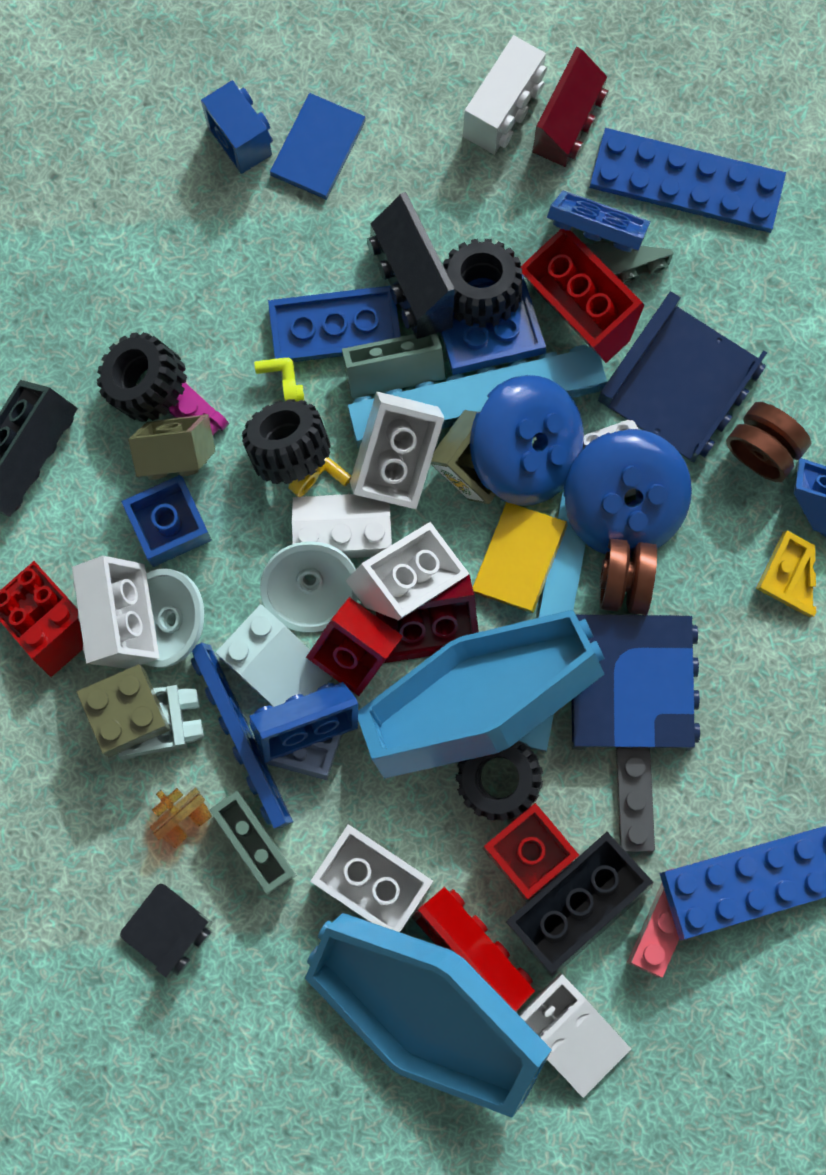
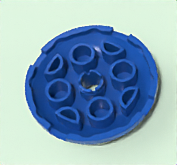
(504, 434)
(610, 469)

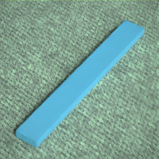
(558, 597)

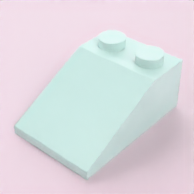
(271, 659)

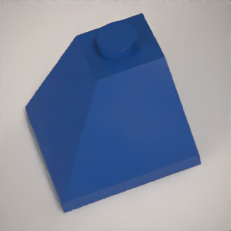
(811, 493)

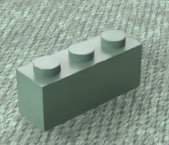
(393, 364)
(253, 842)

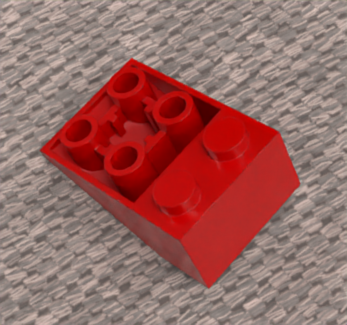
(41, 619)

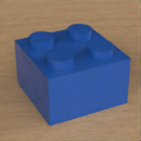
(237, 126)
(166, 521)

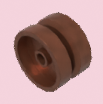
(768, 441)
(623, 576)

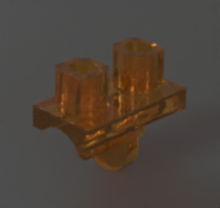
(168, 824)

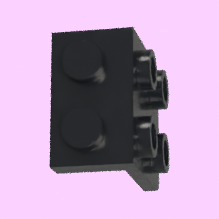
(166, 930)

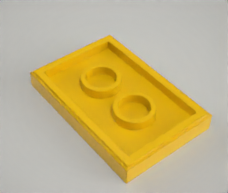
(519, 557)

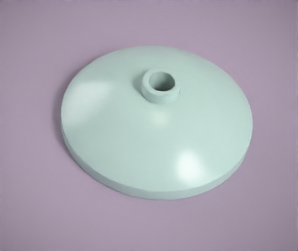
(174, 597)
(302, 602)

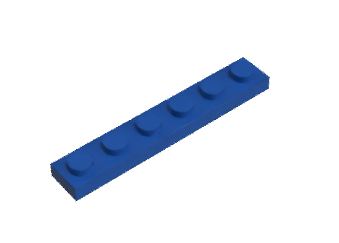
(245, 749)

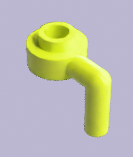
(285, 365)

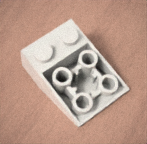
(579, 1036)

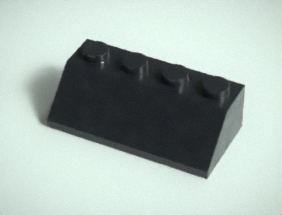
(412, 269)
(28, 435)
(579, 904)

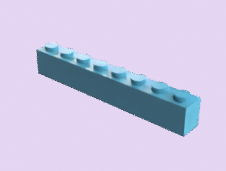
(576, 372)

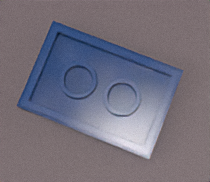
(317, 146)

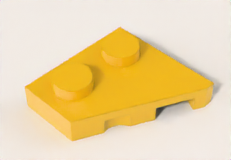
(791, 574)

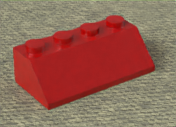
(584, 293)
(453, 928)

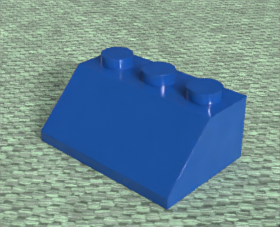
(304, 720)

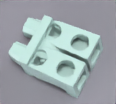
(172, 702)

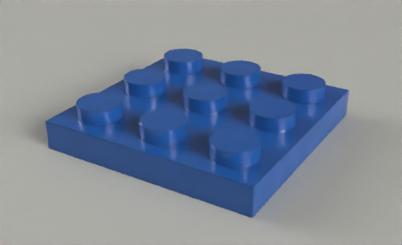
(598, 221)
(509, 341)

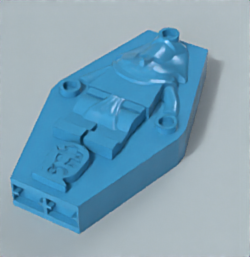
(480, 694)
(427, 1013)

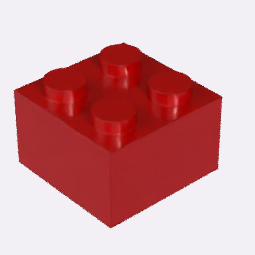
(354, 646)
(530, 851)

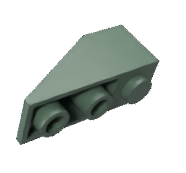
(631, 264)

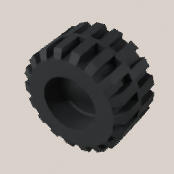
(488, 262)
(127, 363)
(286, 441)
(501, 808)

